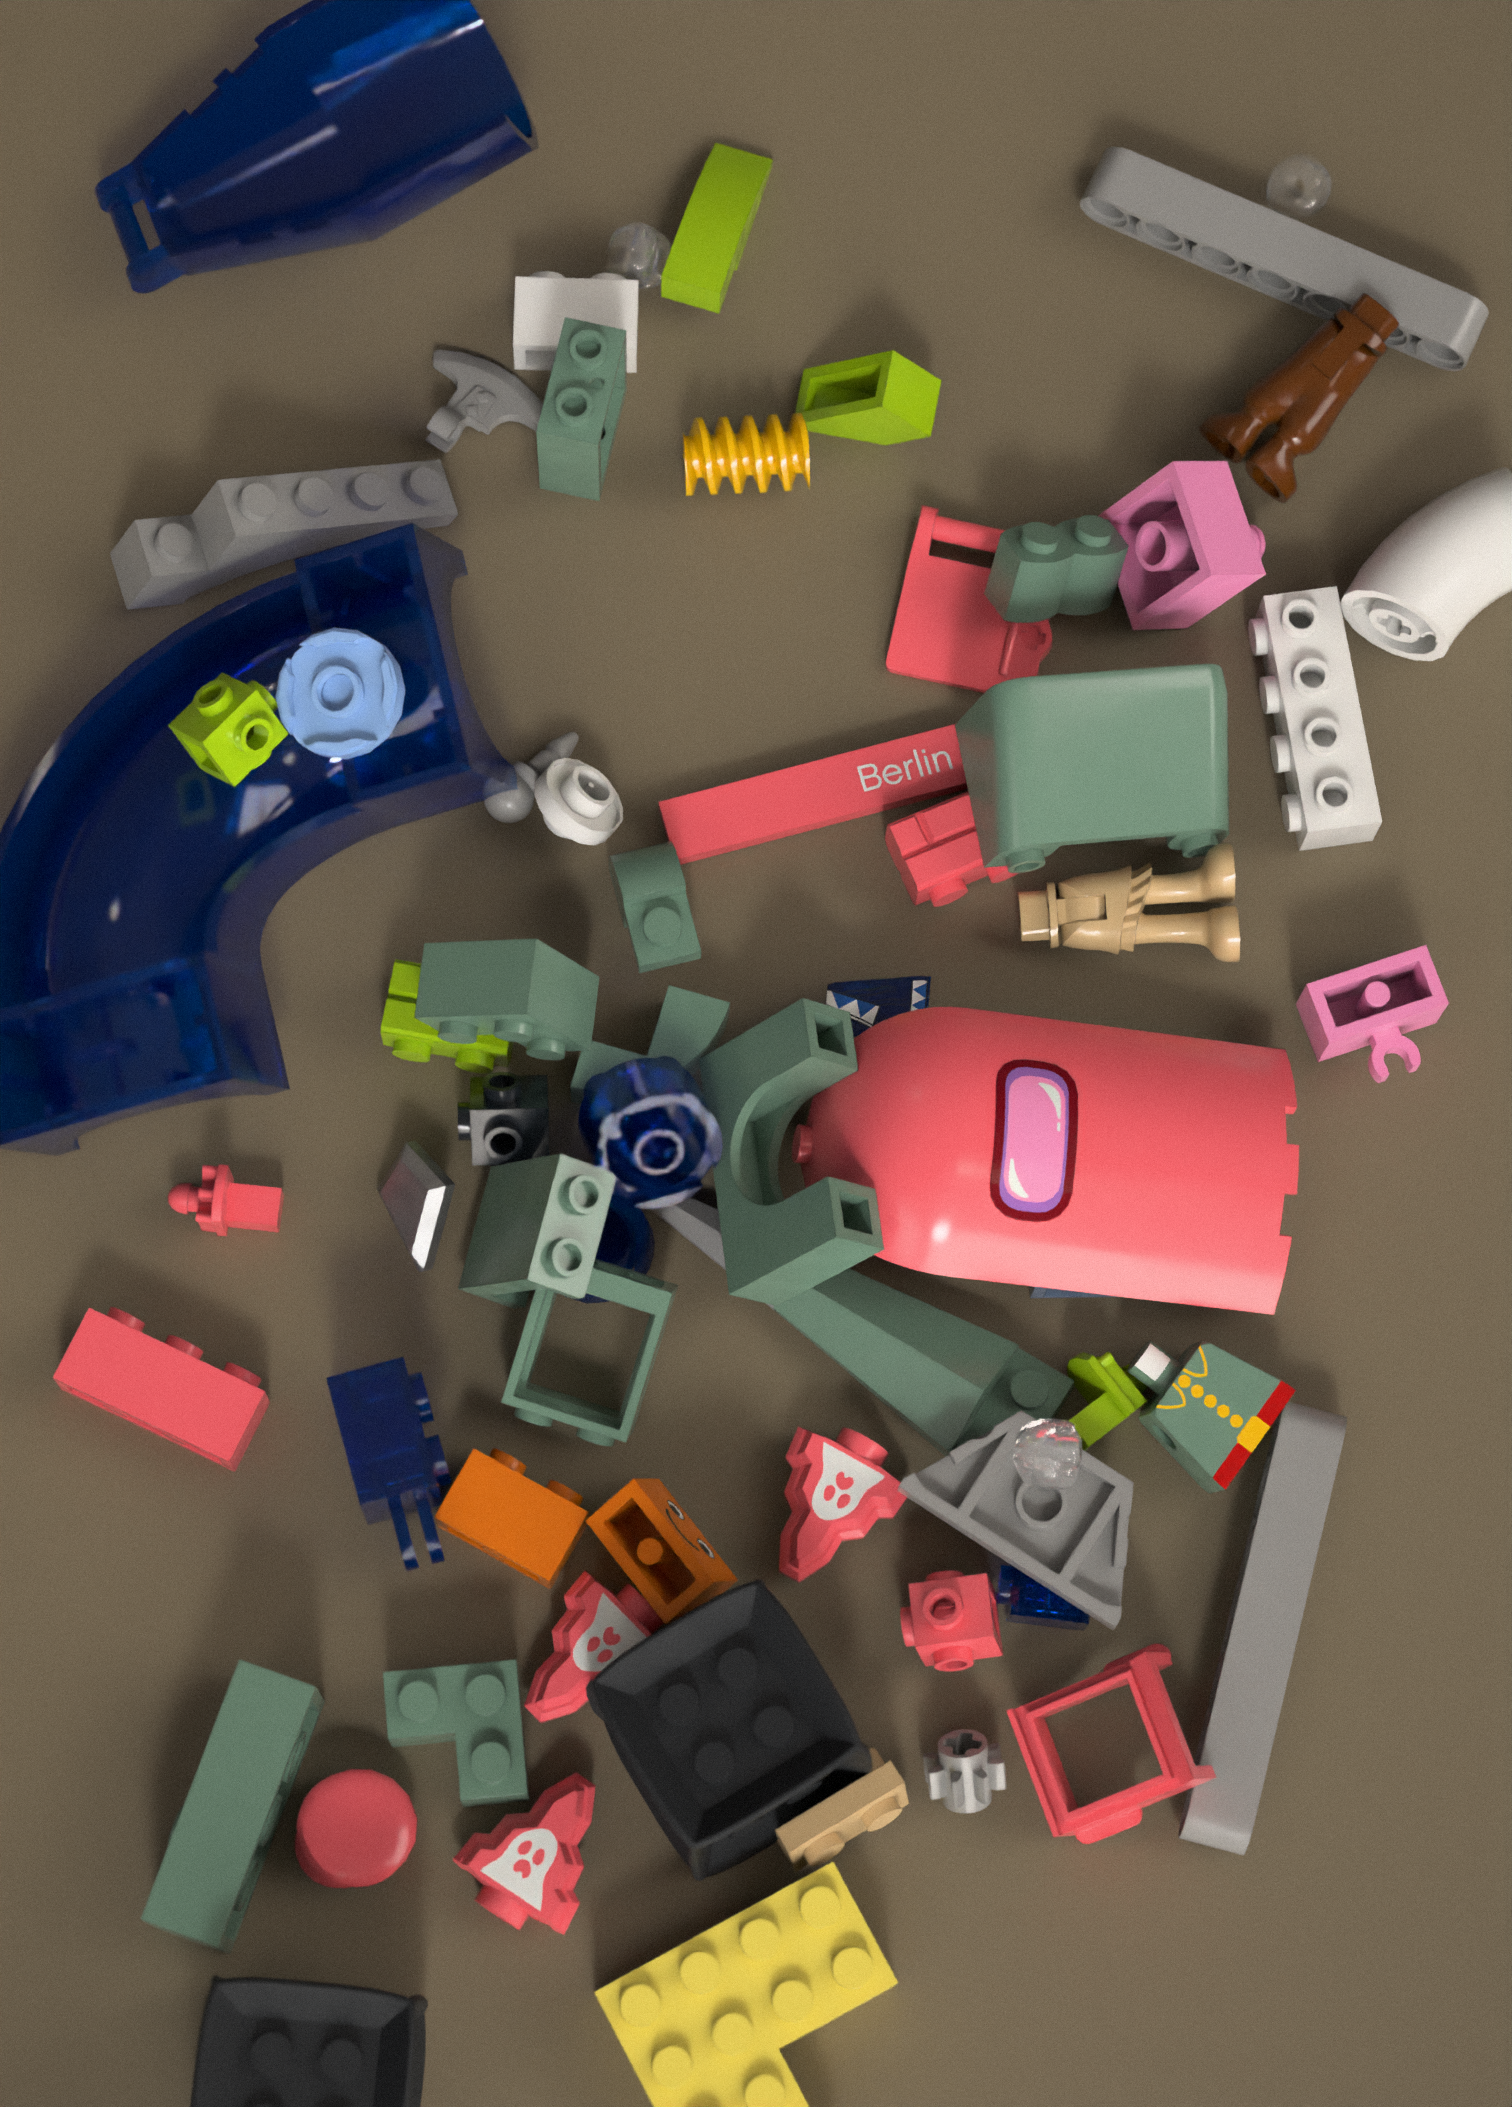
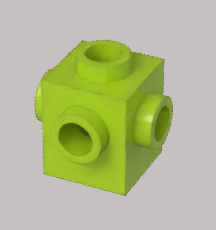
(229, 728)

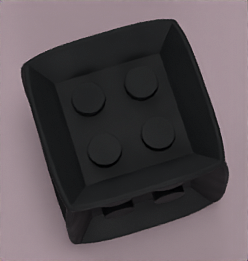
(728, 1727)
(308, 2045)

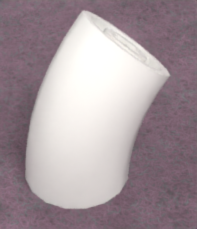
(1436, 570)

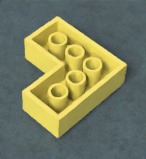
(720, 2007)

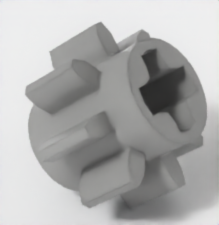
(964, 1771)

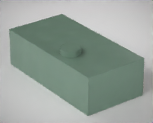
(233, 1807)

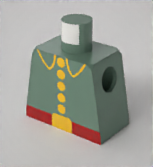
(1207, 1408)

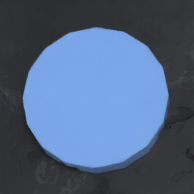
(340, 693)

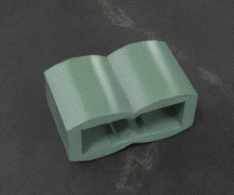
(1056, 569)

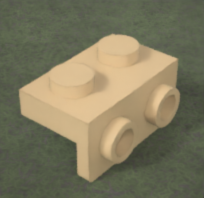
(856, 1808)

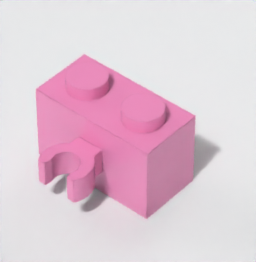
(1374, 1009)

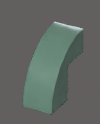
(685, 1030)

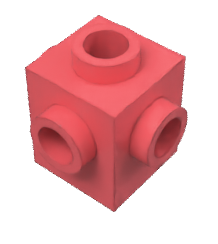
(952, 1620)

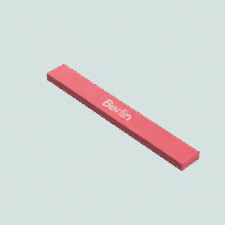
(814, 794)

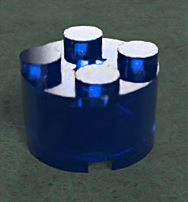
(650, 1130)

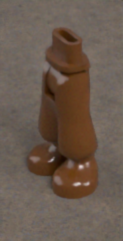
(1302, 396)

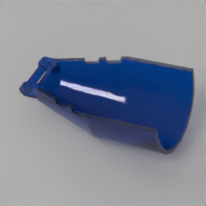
(323, 139)

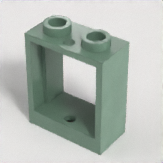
(580, 403)
(594, 1421)

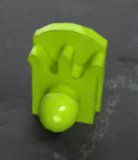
(1110, 1392)

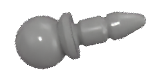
(517, 804)

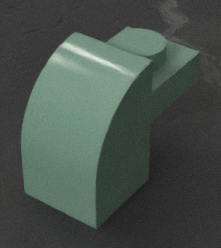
(654, 906)

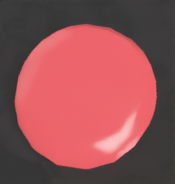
(354, 1829)

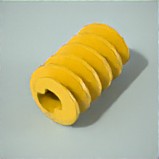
(746, 453)

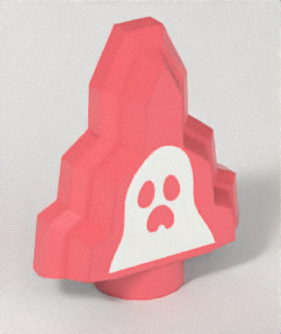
(833, 1497)
(585, 1641)
(534, 1857)

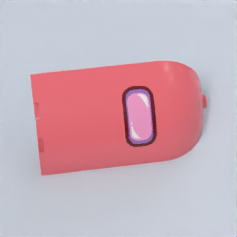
(1067, 1155)

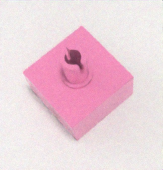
(1185, 545)

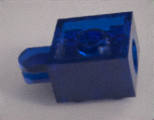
(387, 1450)

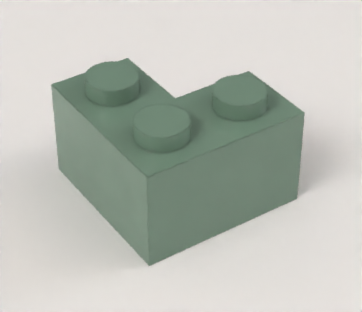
(508, 991)
(475, 1708)

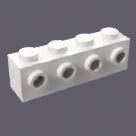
(1315, 718)

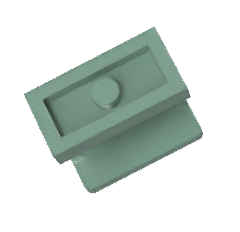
(537, 1229)

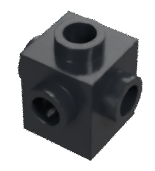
(506, 1118)

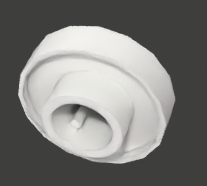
(578, 802)

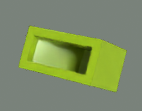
(870, 399)

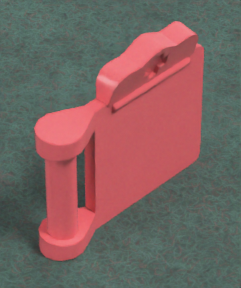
(948, 625)

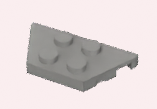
(1061, 1538)

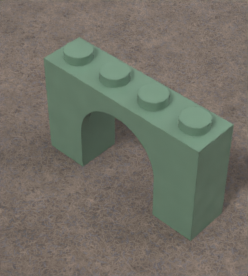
(754, 1089)

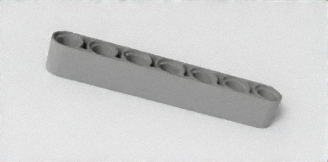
(1279, 255)
(1263, 1627)

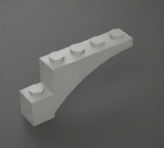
(270, 520)

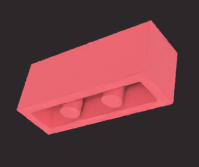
(163, 1386)

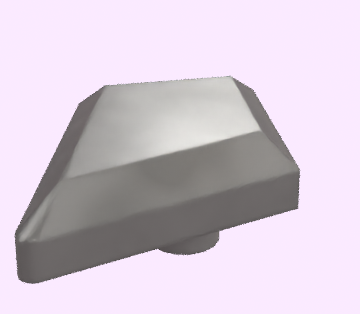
(418, 1202)

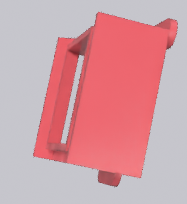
(1123, 1808)

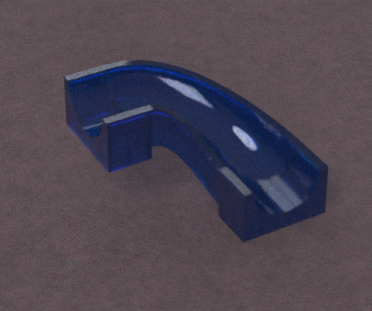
(149, 882)

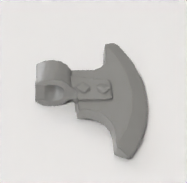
(482, 399)

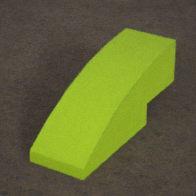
(715, 228)

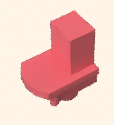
(228, 1204)

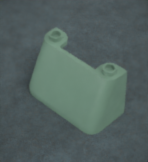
(1098, 762)

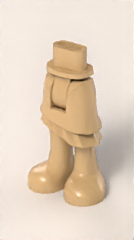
(1107, 909)

